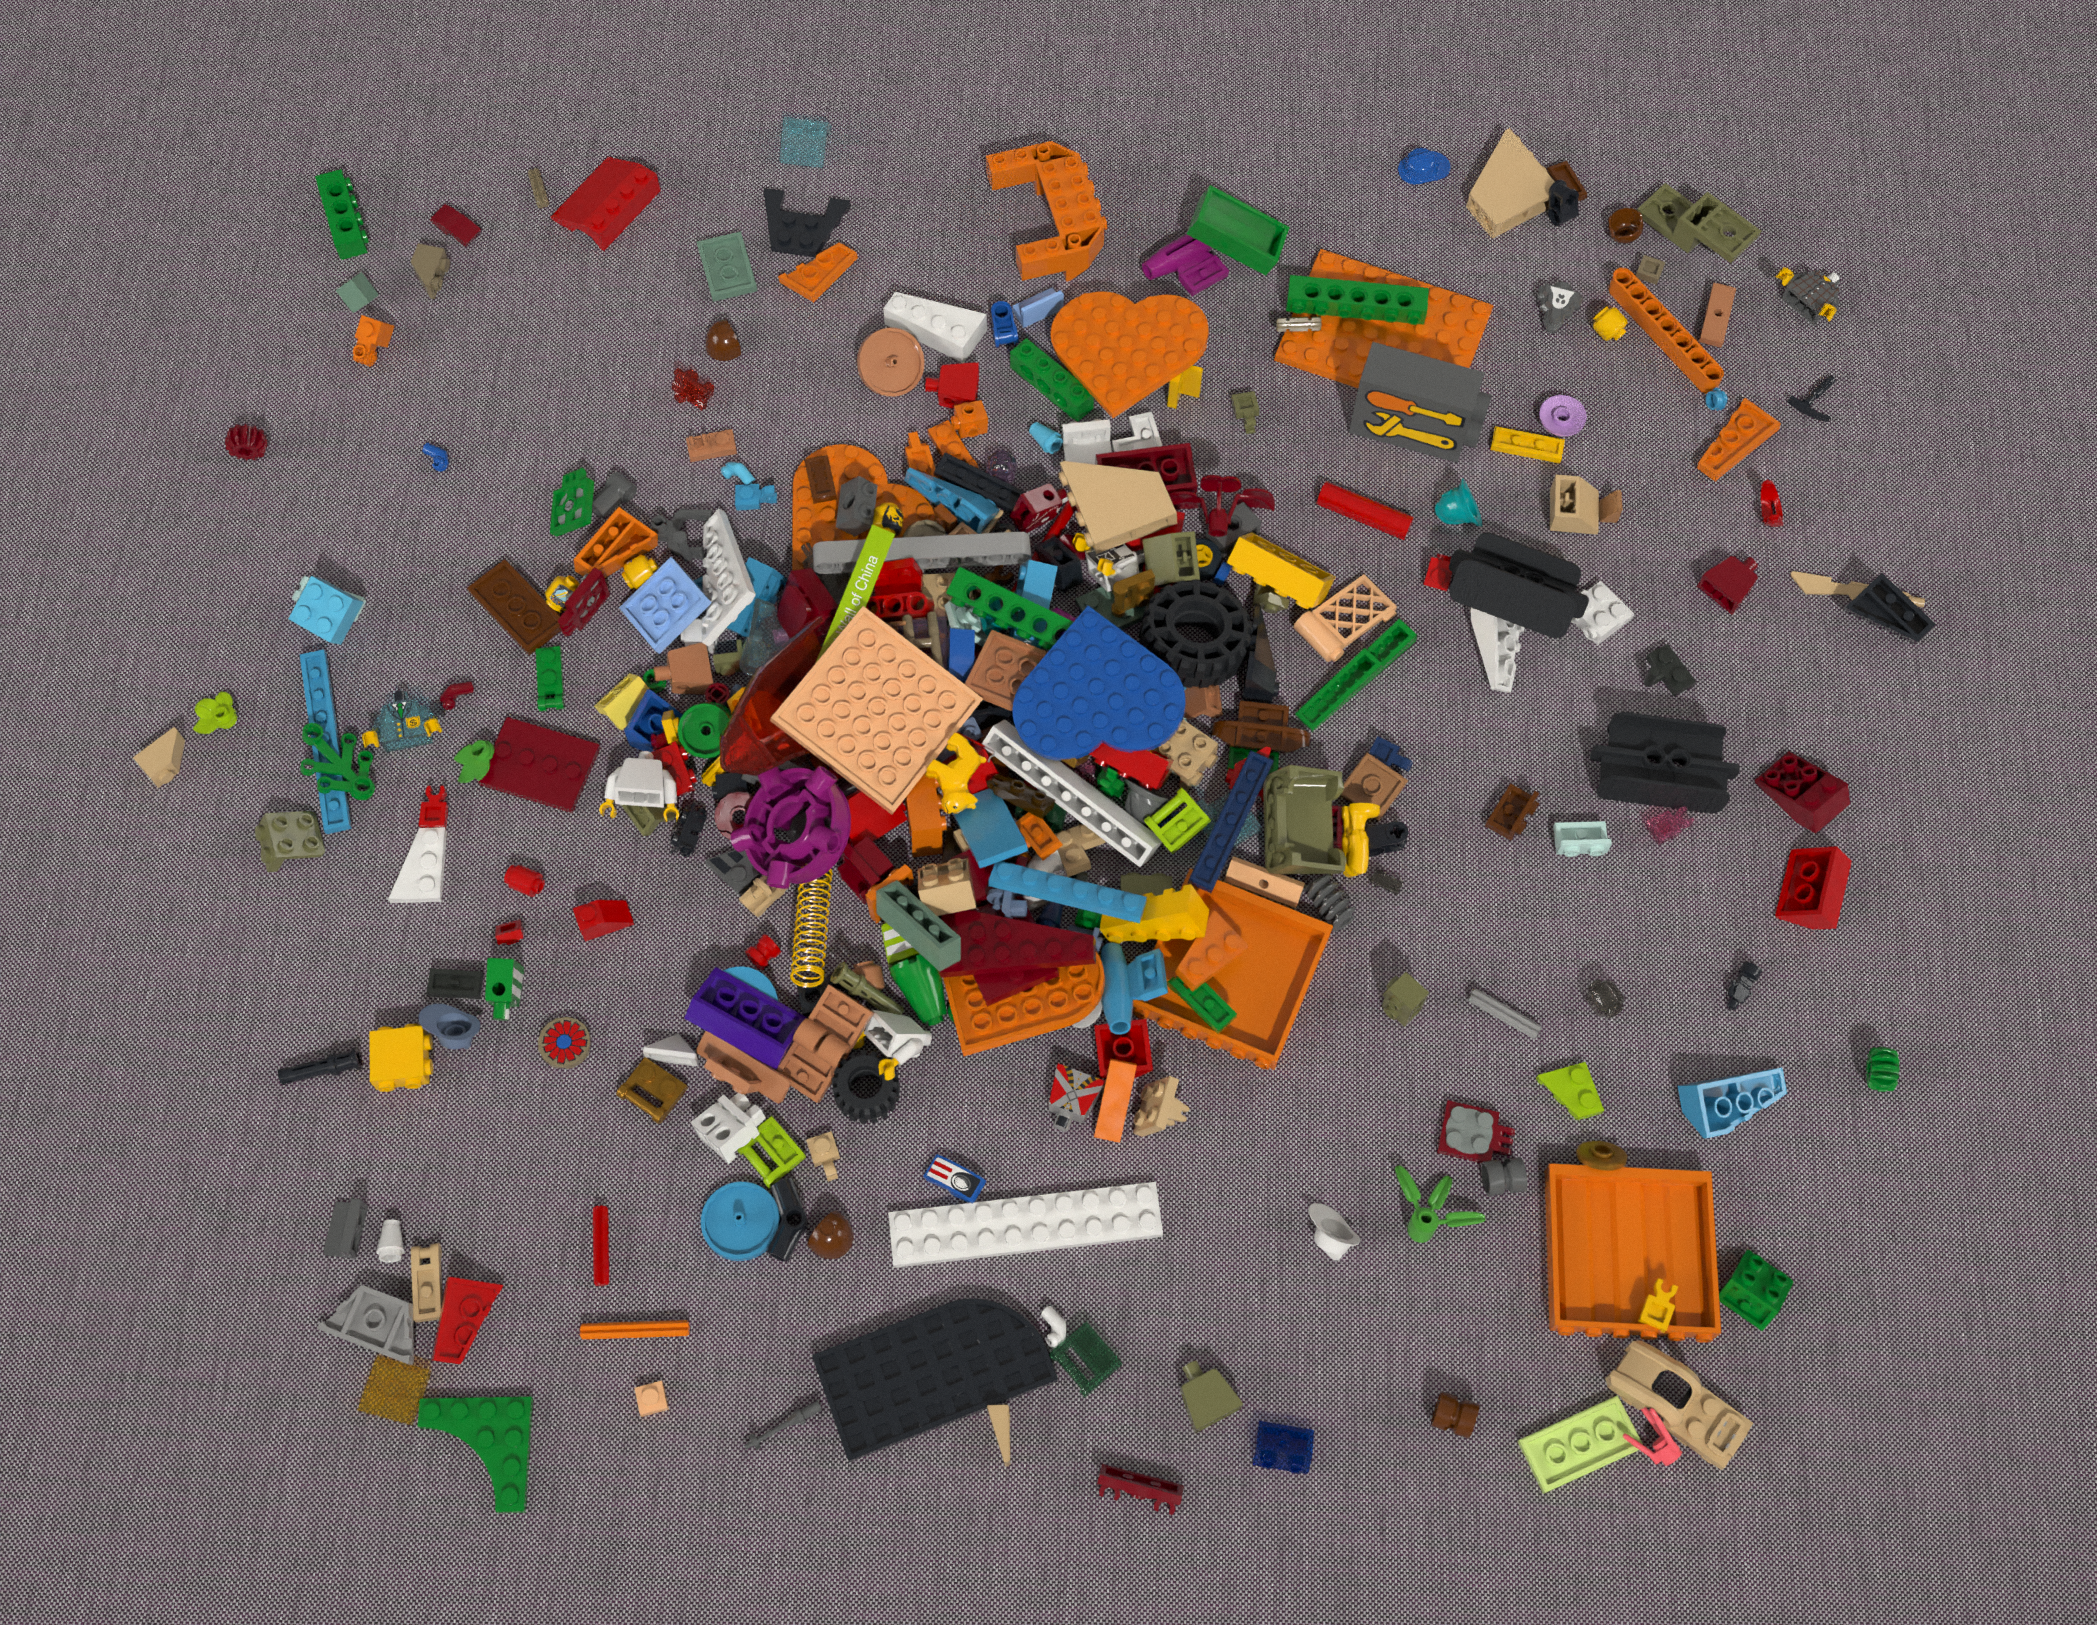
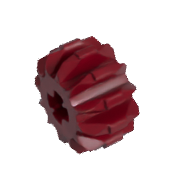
(246, 442)

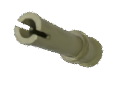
(858, 985)

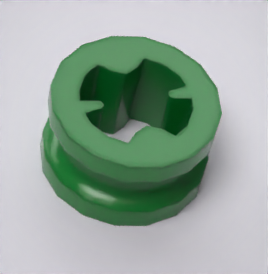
(656, 688)

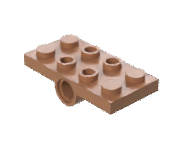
(824, 1042)

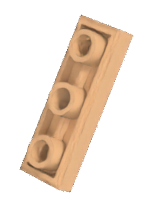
(1252, 878)

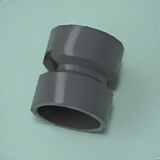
(1504, 1176)

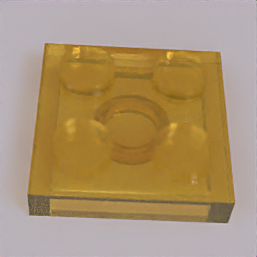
(394, 1390)

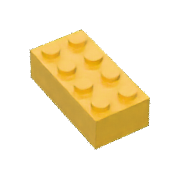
(1280, 570)

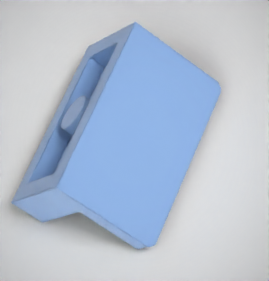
(1038, 307)

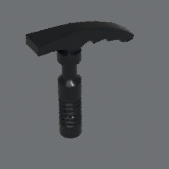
(1804, 406)

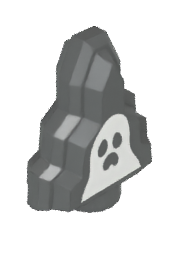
(1557, 304)

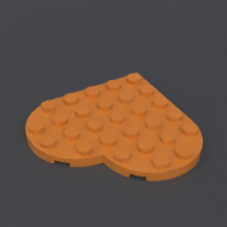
(1126, 347)
(818, 521)
(1026, 1014)

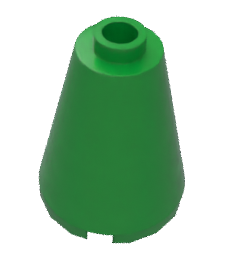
(922, 988)

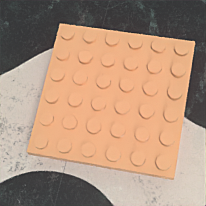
(876, 710)

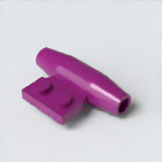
(1192, 262)

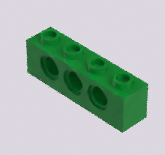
(341, 214)
(1051, 380)

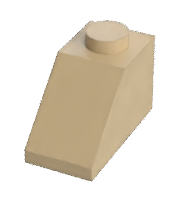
(162, 757)

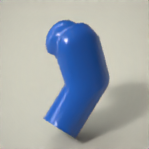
(439, 456)

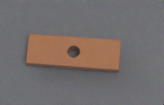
(1717, 315)

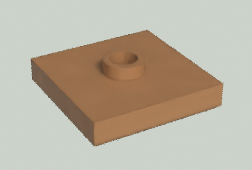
(1373, 784)

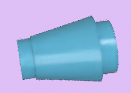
(1047, 438)

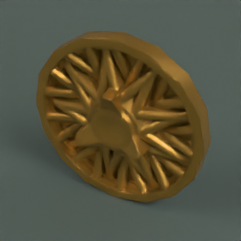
(1601, 1155)

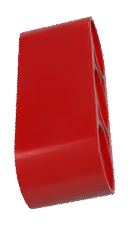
(908, 605)

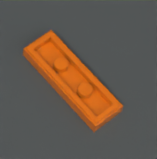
(1115, 1100)

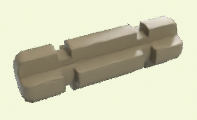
(538, 188)
(1298, 324)

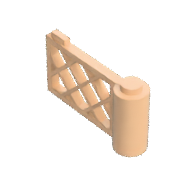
(1326, 638)

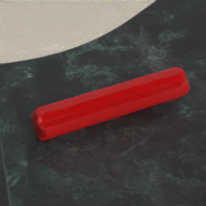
(600, 1246)

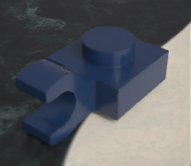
(1388, 754)

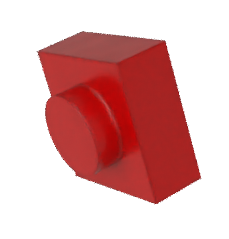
(509, 932)

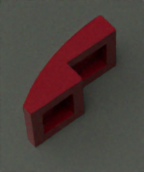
(455, 224)

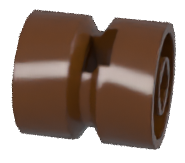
(1455, 1414)

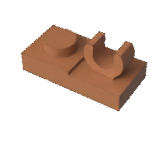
(711, 445)

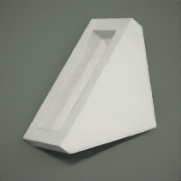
(671, 1050)

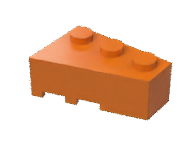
(615, 544)
(925, 818)

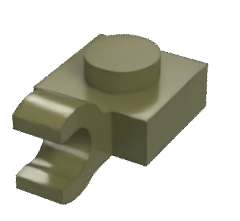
(1246, 407)

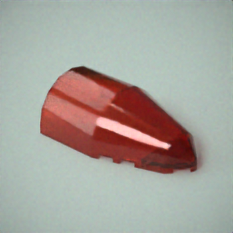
(749, 739)

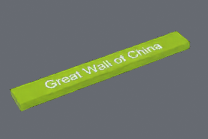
(860, 582)

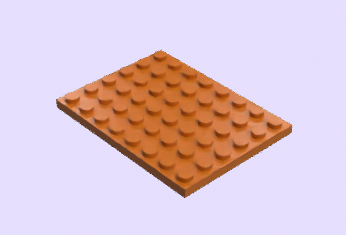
(1343, 344)

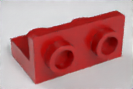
(899, 577)
(673, 760)

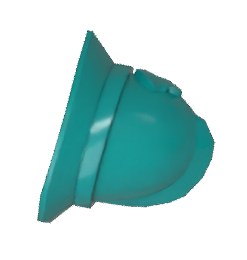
(1458, 506)

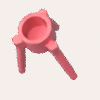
(1665, 1448)

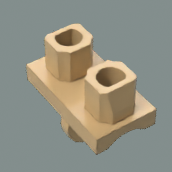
(760, 896)

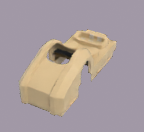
(1698, 1420)

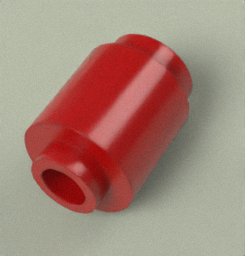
(524, 880)

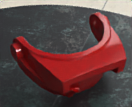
(1768, 497)

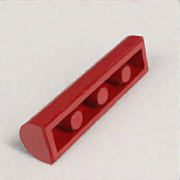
(1365, 510)

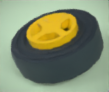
(1212, 558)

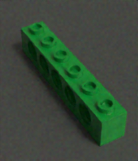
(1373, 300)
(966, 581)

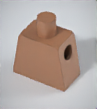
(686, 670)

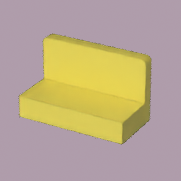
(622, 700)

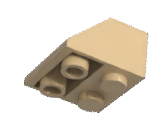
(1573, 505)
(947, 887)

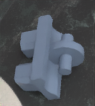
(1010, 906)

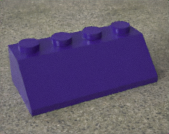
(744, 1017)

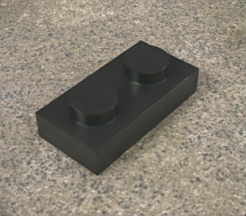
(455, 983)

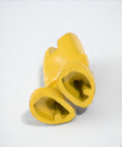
(1354, 839)

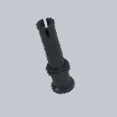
(332, 1064)

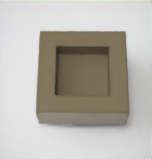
(1650, 269)

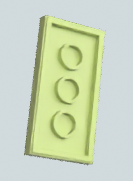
(1579, 1444)

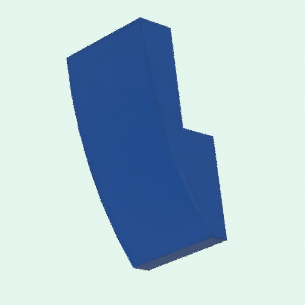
(961, 653)

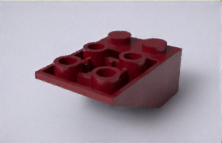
(1804, 791)

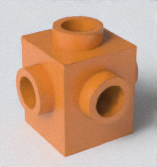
(970, 419)

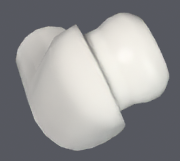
(1058, 1327)

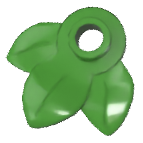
(475, 760)

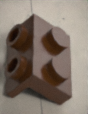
(1511, 812)

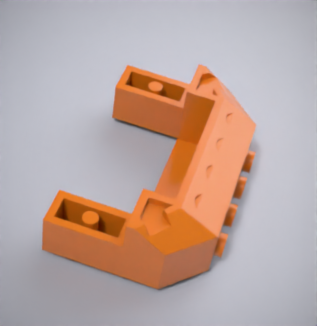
(1072, 202)

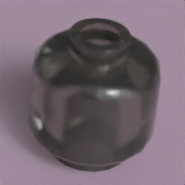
(1605, 998)

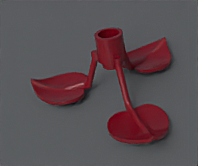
(1218, 518)

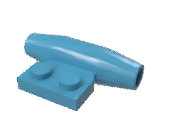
(1124, 983)

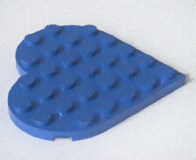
(1097, 691)

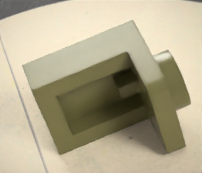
(1269, 600)
(729, 662)

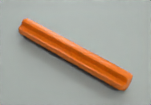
(634, 1329)

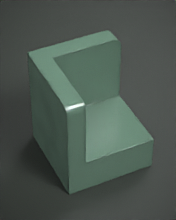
(357, 292)

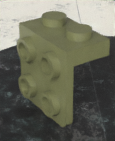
(288, 837)

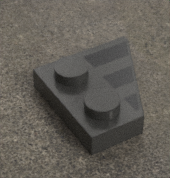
(734, 870)

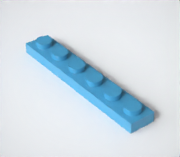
(1067, 891)

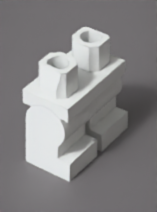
(727, 1126)

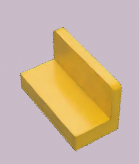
(1185, 383)

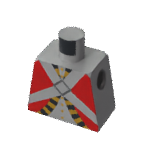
(1073, 1096)

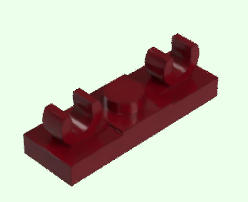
(1140, 1486)

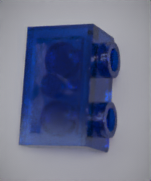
(1283, 1447)

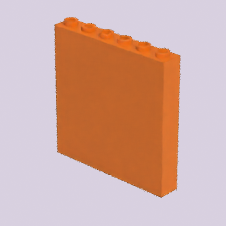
(1260, 985)

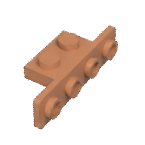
(741, 1069)

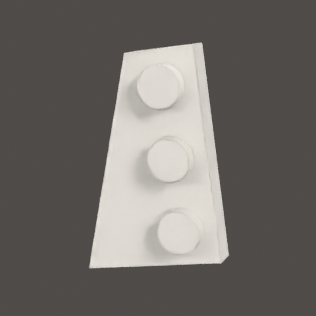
(423, 869)

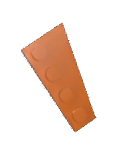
(1742, 435)

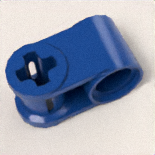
(1003, 328)

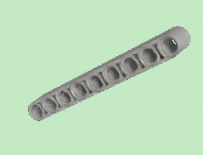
(930, 551)

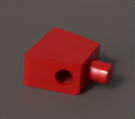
(956, 384)

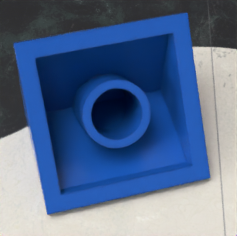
(647, 721)

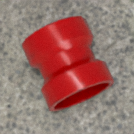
(763, 951)

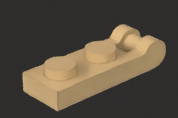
(426, 1283)

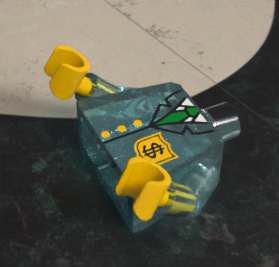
(402, 725)

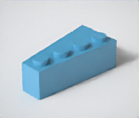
(1035, 584)

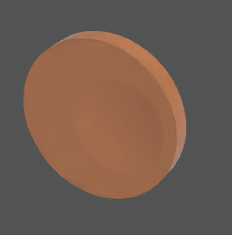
(890, 362)

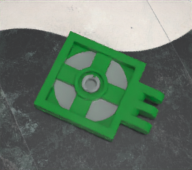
(572, 503)

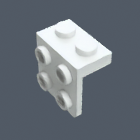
(1086, 440)

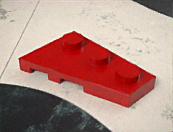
(461, 1315)

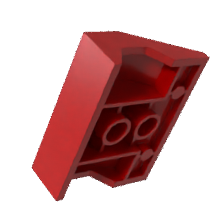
(608, 200)

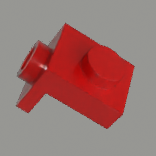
(1438, 572)

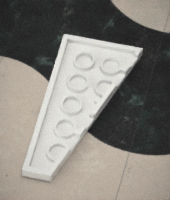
(726, 578)

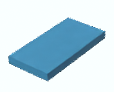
(990, 830)

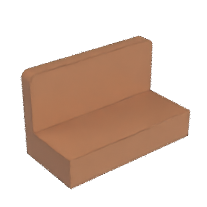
(1203, 701)

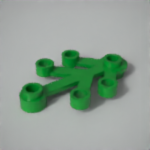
(338, 765)

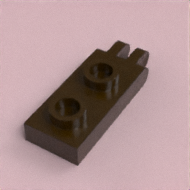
(1021, 795)

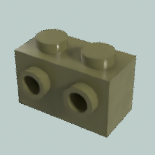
(1404, 998)

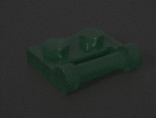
(1094, 1355)

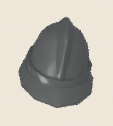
(1143, 802)

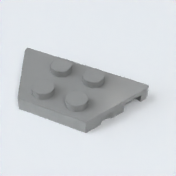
(375, 1323)

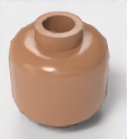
(872, 973)

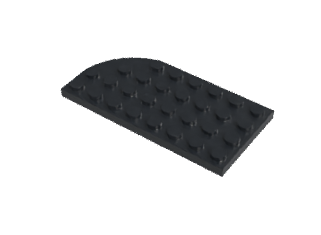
(930, 1372)

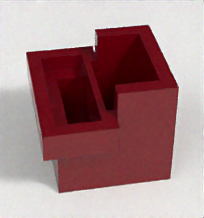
(863, 867)

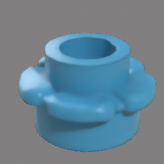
(1716, 399)

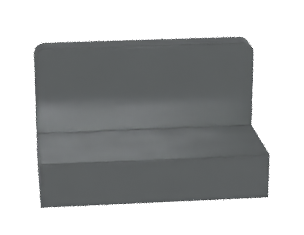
(346, 1229)

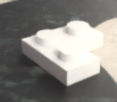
(1144, 434)

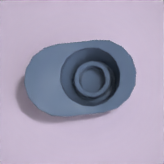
(450, 1025)

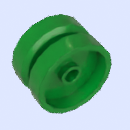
(693, 728)

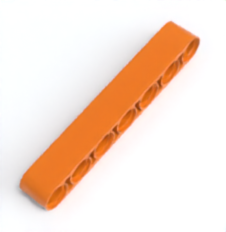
(1665, 330)

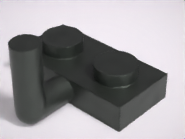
(1669, 669)

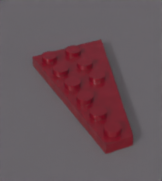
(1010, 945)

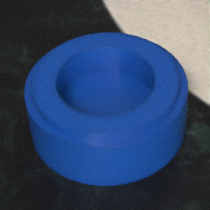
(1222, 574)

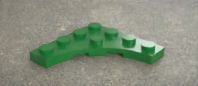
(497, 1432)

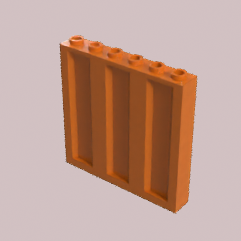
(1619, 1235)

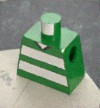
(500, 977)

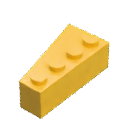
(1164, 918)

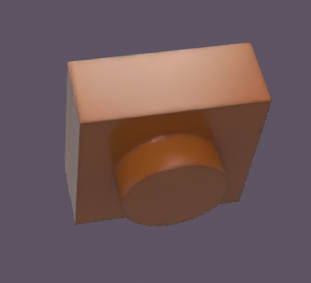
(945, 518)

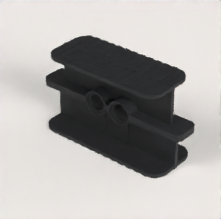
(1518, 584)
(1632, 778)

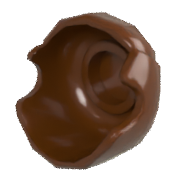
(1626, 225)

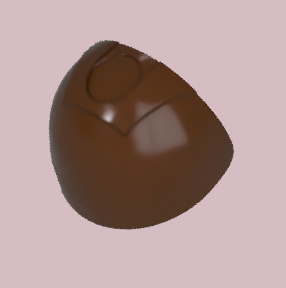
(722, 342)
(832, 1236)

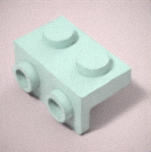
(1581, 838)

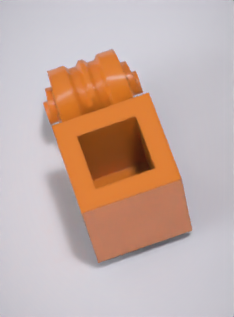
(370, 335)

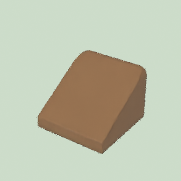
(1611, 507)

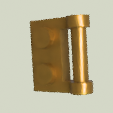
(1140, 591)
(656, 1083)

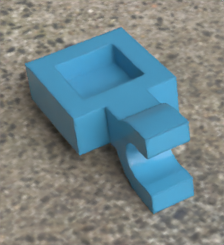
(750, 496)

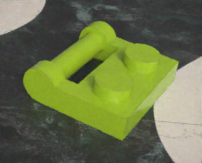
(1182, 826)
(778, 1147)

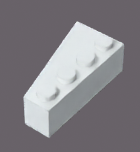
(936, 324)

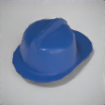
(1423, 166)

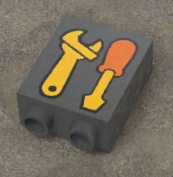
(1419, 403)

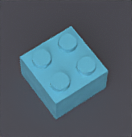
(326, 610)

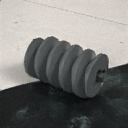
(1330, 902)

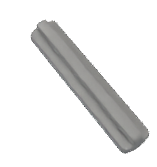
(1504, 1013)

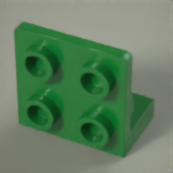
(1755, 1290)

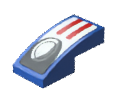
(954, 1178)

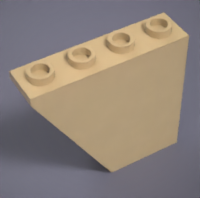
(1509, 188)
(1116, 503)

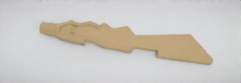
(1823, 586)

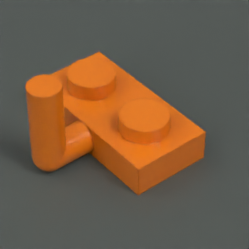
(1038, 836)

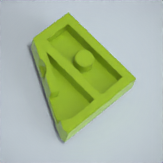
(1574, 1089)

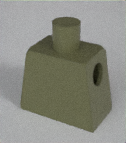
(1207, 1397)

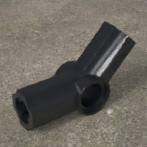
(787, 1236)

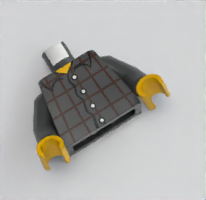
(1811, 294)

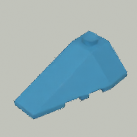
(962, 503)
(1725, 1102)

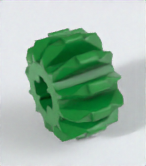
(1882, 1069)

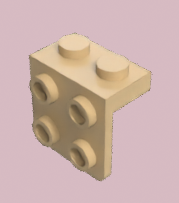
(1191, 754)

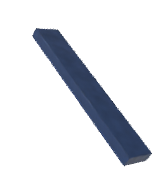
(1230, 822)

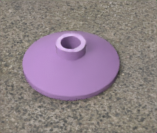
(1563, 408)

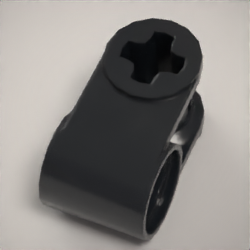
(1562, 203)
(1383, 838)

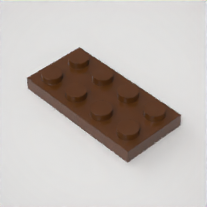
(516, 607)

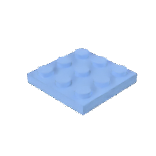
(665, 605)

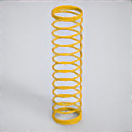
(813, 968)

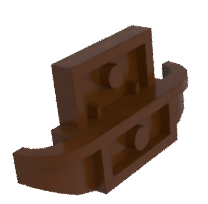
(1260, 727)

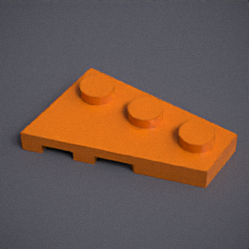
(818, 275)
(1210, 953)

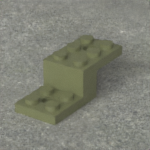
(1698, 222)

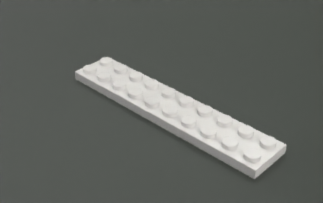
(1025, 1224)

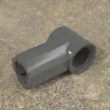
(616, 490)

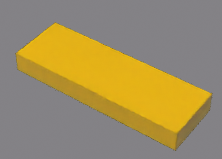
(1527, 444)

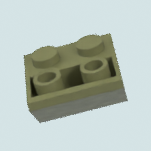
(1172, 558)

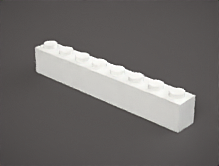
(1074, 795)

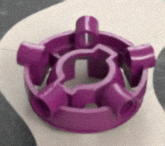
(776, 807)

